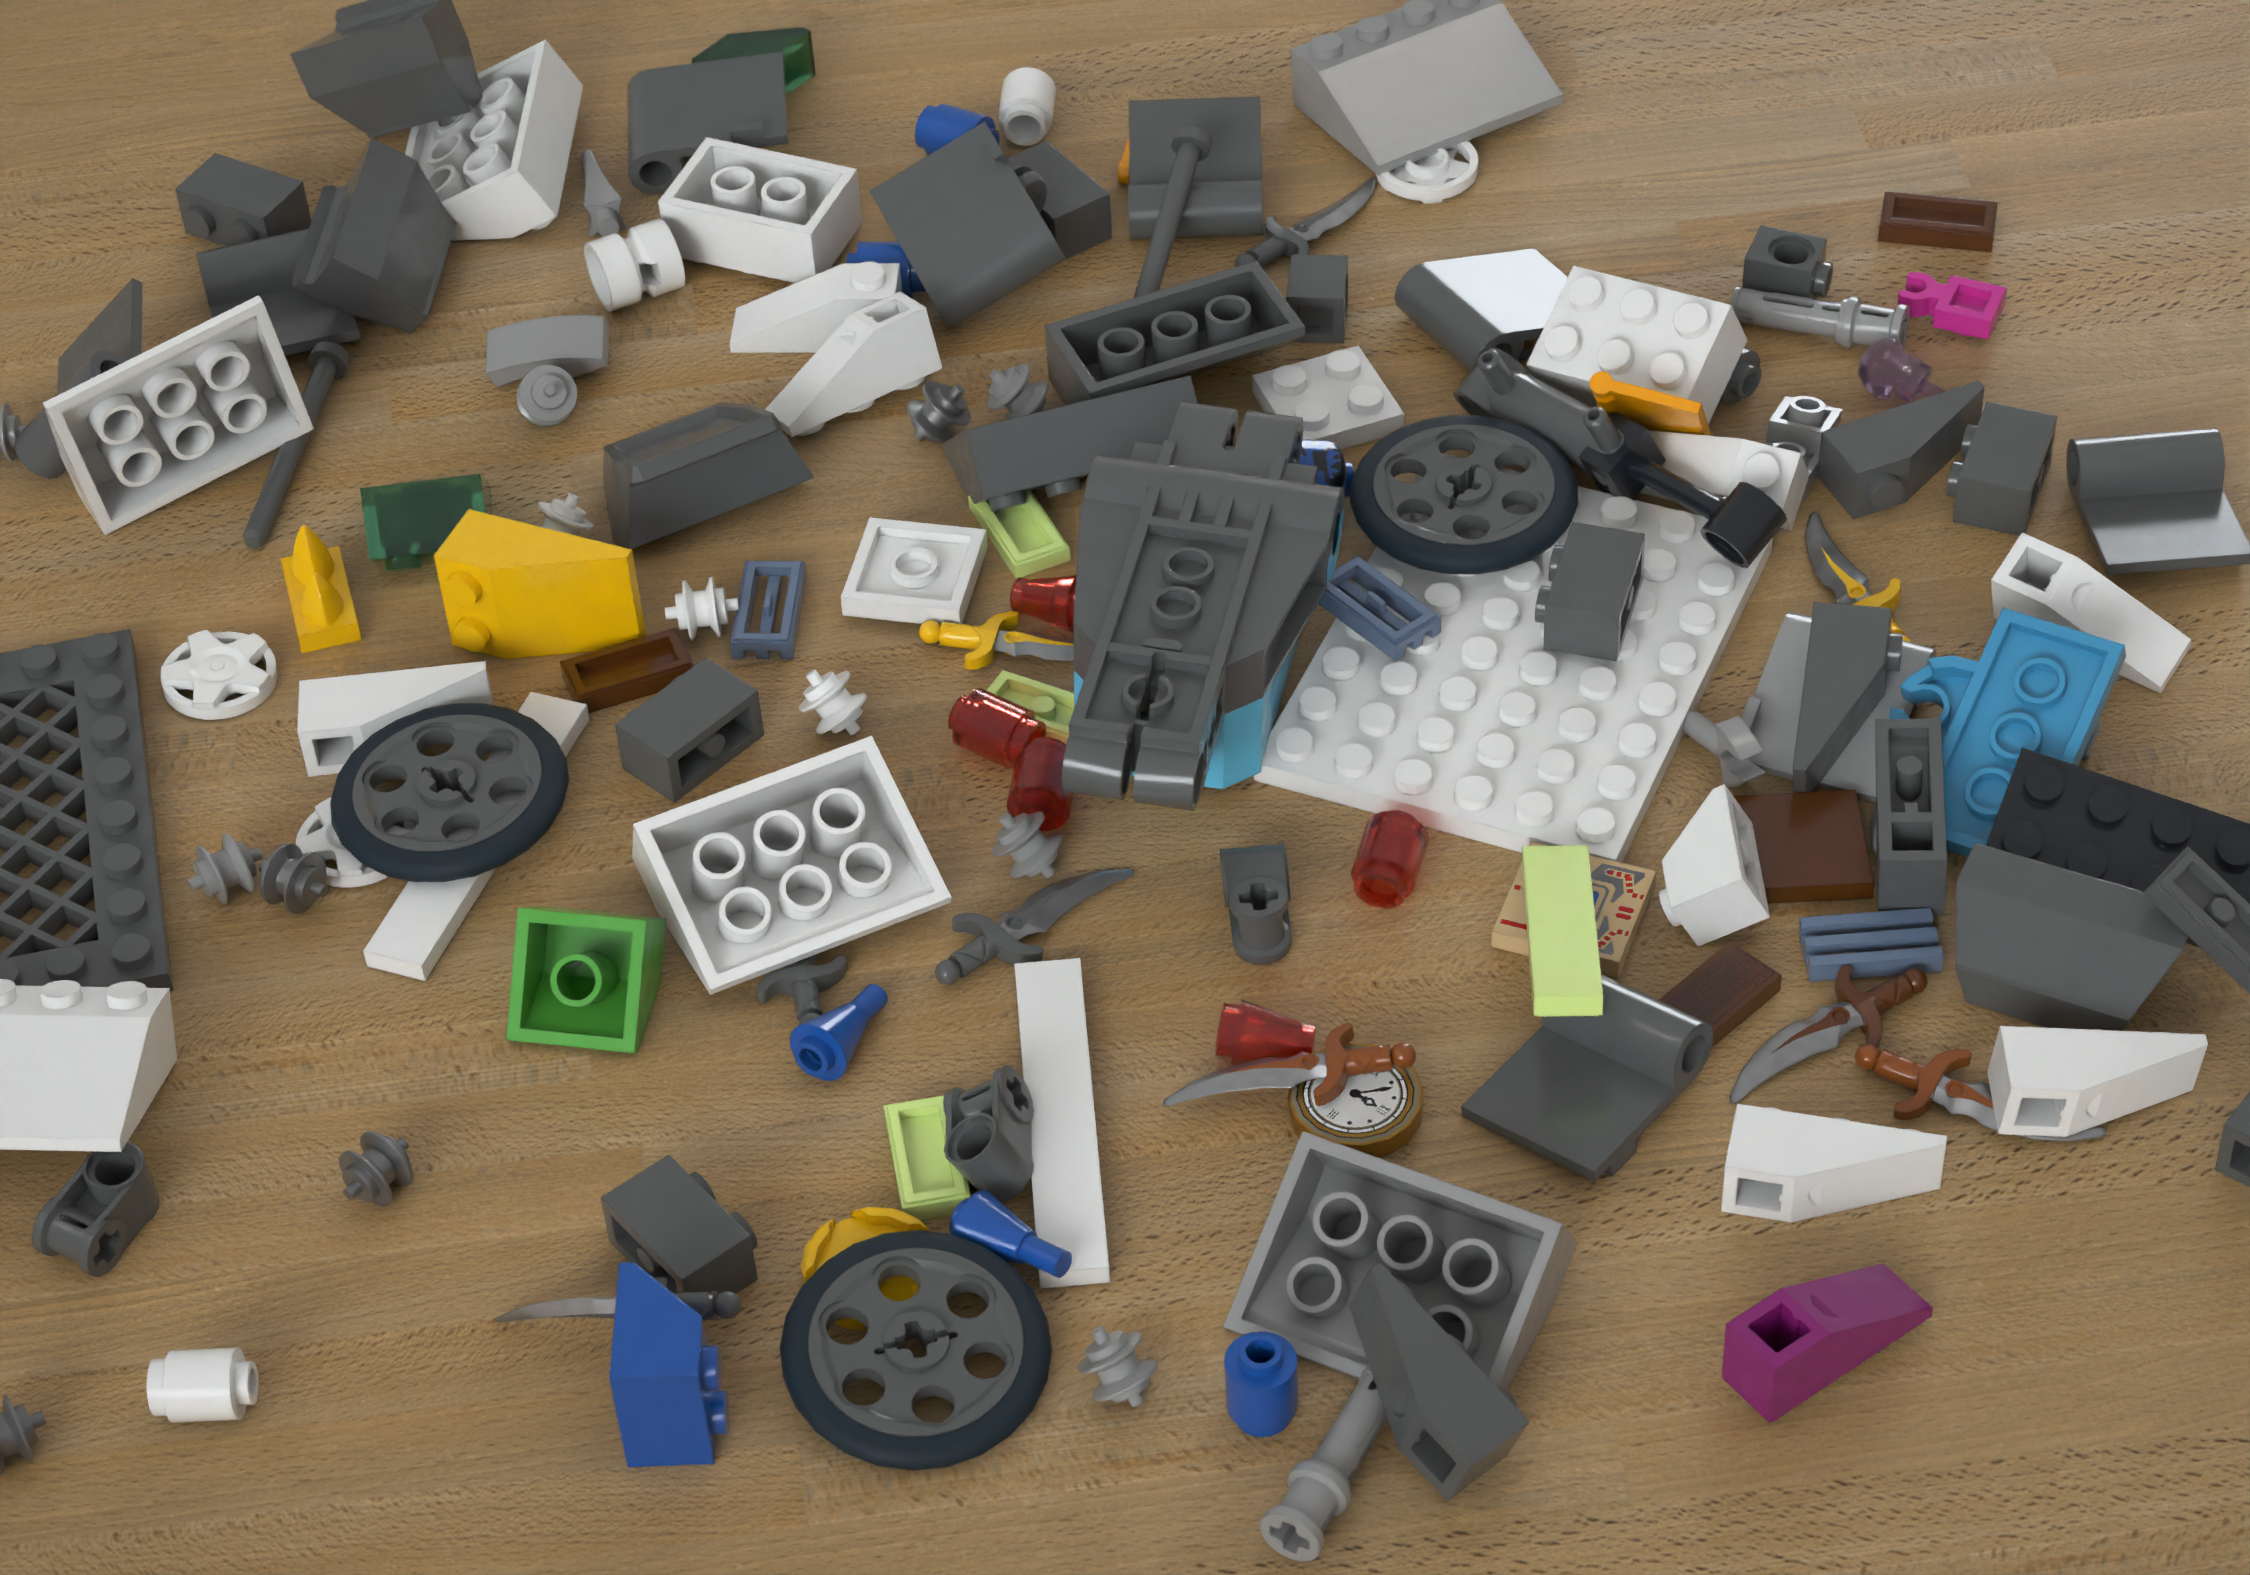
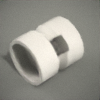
(632, 265)

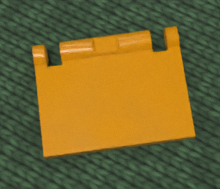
(1648, 407)

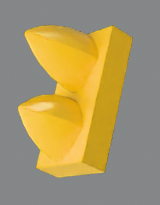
(319, 594)

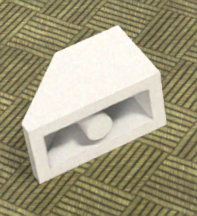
(1714, 872)

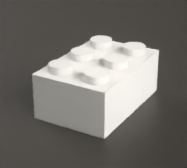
(762, 210)
(1639, 338)

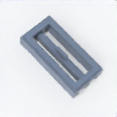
(1368, 612)
(766, 639)
(1868, 937)

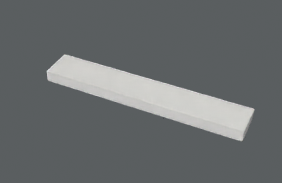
(431, 912)
(1063, 1122)

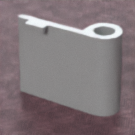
(1777, 702)

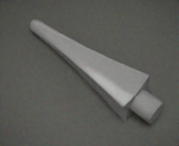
(600, 199)

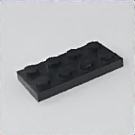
(2112, 827)

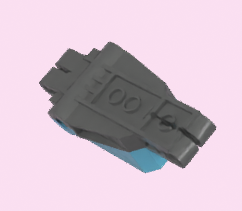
(1193, 603)

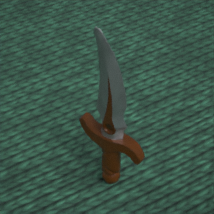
(1829, 1026)

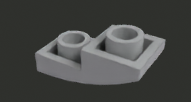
(567, 341)
(1798, 428)

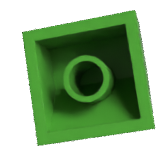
(584, 977)

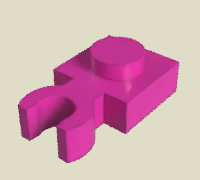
(1958, 306)

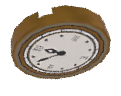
(1370, 1114)

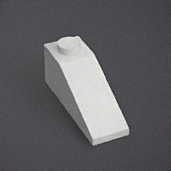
(811, 310)
(1723, 462)

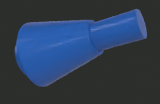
(829, 1041)
(993, 1225)

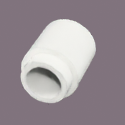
(1026, 106)
(202, 1385)

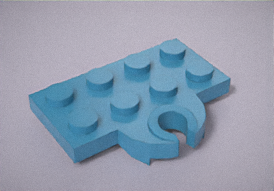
(2029, 690)

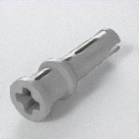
(1846, 321)
(1322, 1484)

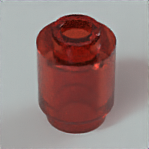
(993, 726)
(1038, 783)
(1389, 858)

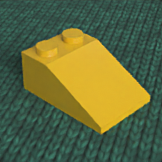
(535, 589)

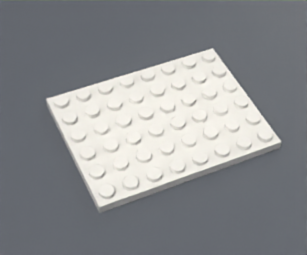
(1493, 729)

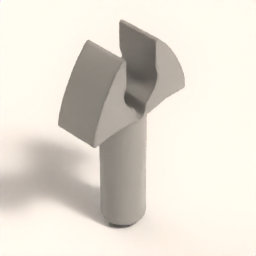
(1730, 742)

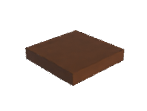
(1810, 845)

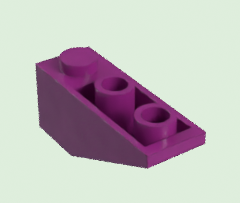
(1815, 1335)

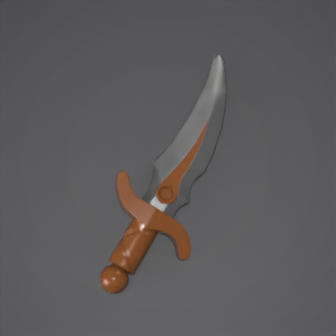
(1333, 1066)
(1936, 1085)

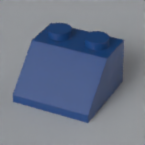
(663, 1376)

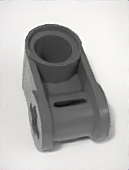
(1257, 900)
(991, 1133)
(100, 1210)

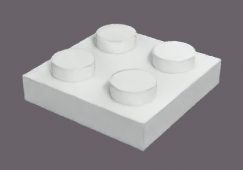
(1334, 395)
(914, 572)

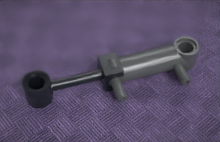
(1616, 453)

